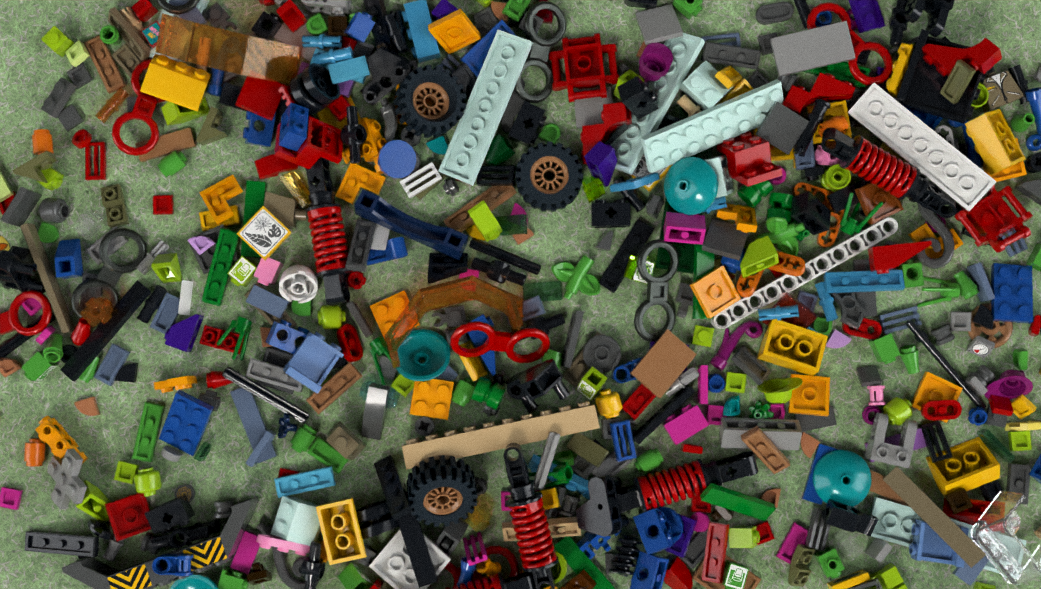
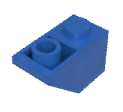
(68, 259)

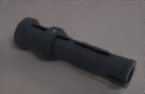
(814, 118)

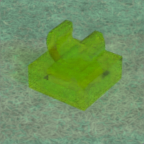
(593, 189)

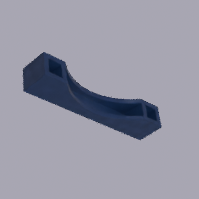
(436, 237)

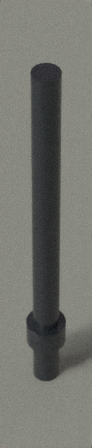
(921, 337)

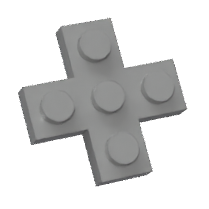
(65, 474)

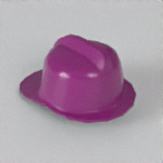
(655, 61)
(1010, 385)

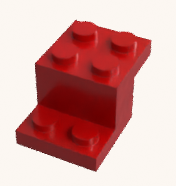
(321, 141)
(749, 159)

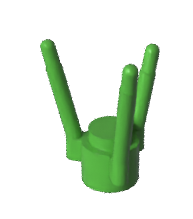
(948, 290)

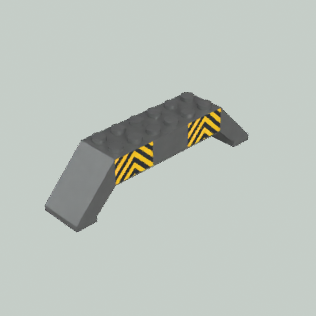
(141, 576)

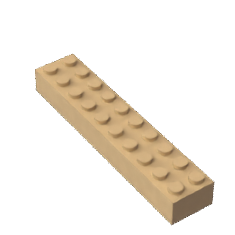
(498, 436)

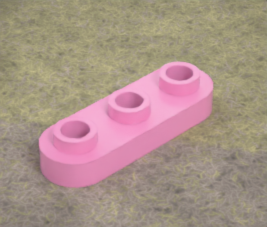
(267, 541)

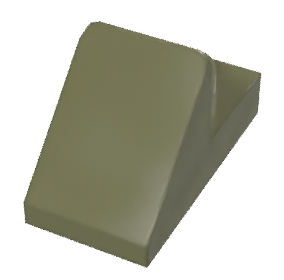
(208, 131)
(33, 167)

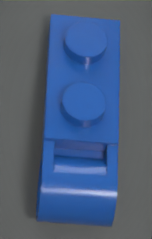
(395, 249)

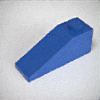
(479, 338)

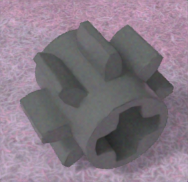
(210, 398)

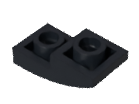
(839, 199)

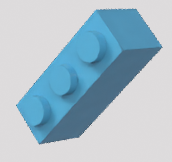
(419, 18)

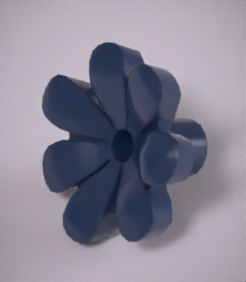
(285, 426)

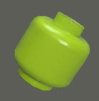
(330, 317)
(898, 410)
(147, 481)

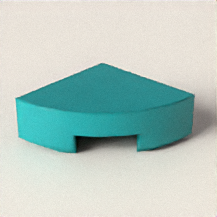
(438, 145)
(732, 406)

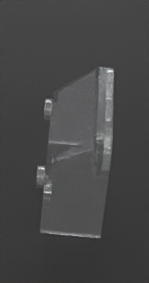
(997, 539)

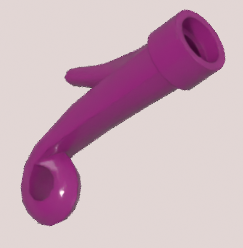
(729, 343)

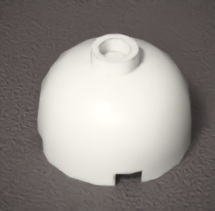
(298, 284)

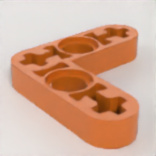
(832, 236)
(754, 279)

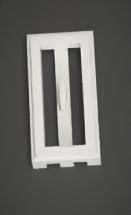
(434, 171)

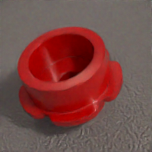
(351, 279)

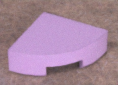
(201, 243)
(837, 340)

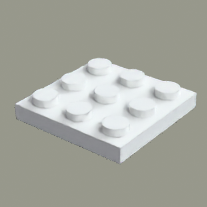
(395, 565)

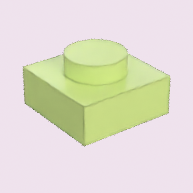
(77, 53)

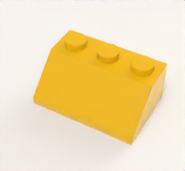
(176, 82)
(994, 141)
(792, 347)
(968, 468)
(341, 531)

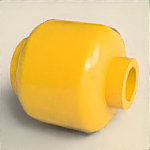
(608, 403)

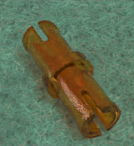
(112, 105)

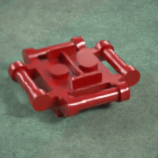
(584, 67)
(994, 218)

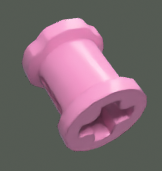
(876, 395)

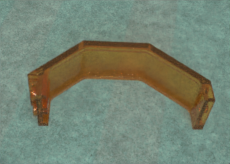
(227, 50)
(449, 294)

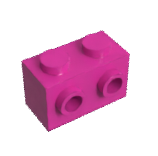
(684, 228)
(685, 423)

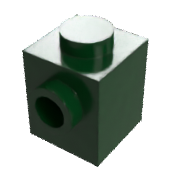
(499, 151)

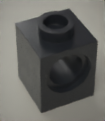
(258, 28)

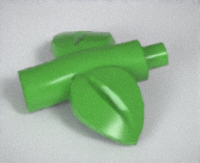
(783, 234)
(577, 277)

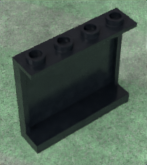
(923, 85)

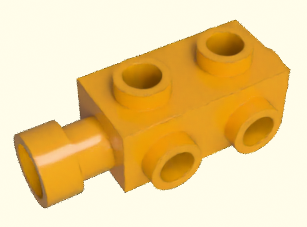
(373, 142)
(57, 438)

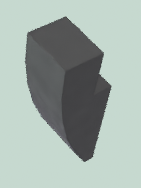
(375, 411)

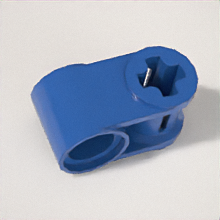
(627, 367)
(178, 564)

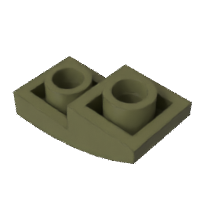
(115, 205)
(798, 568)

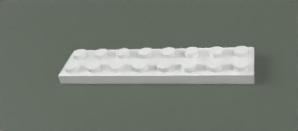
(921, 147)

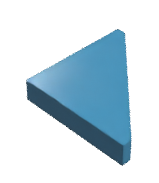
(634, 183)

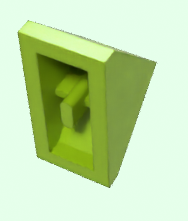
(167, 267)

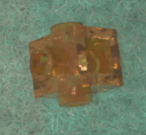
(91, 312)

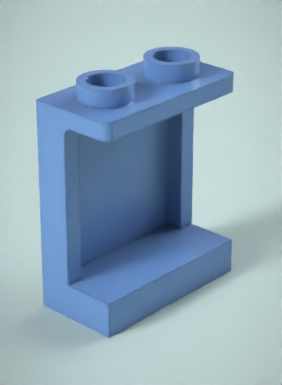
(313, 361)
(931, 547)

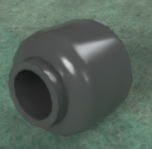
(54, 210)

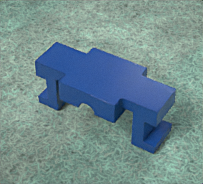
(591, 538)

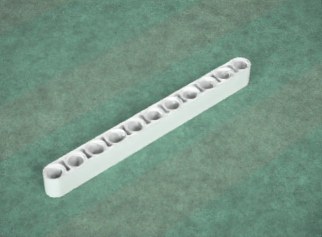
(812, 270)

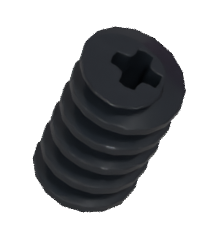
(626, 555)

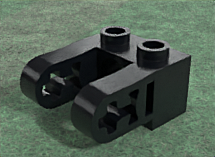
(937, 10)

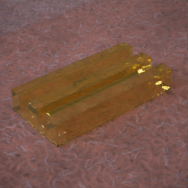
(296, 188)

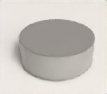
(171, 454)

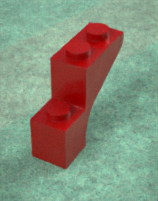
(979, 57)
(825, 88)
(613, 116)

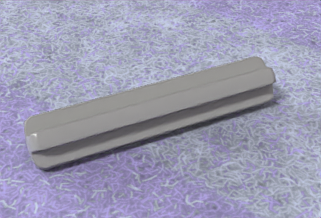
(546, 460)

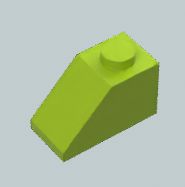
(178, 114)
(485, 221)
(759, 256)
(94, 502)

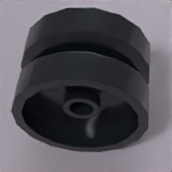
(314, 88)
(375, 521)

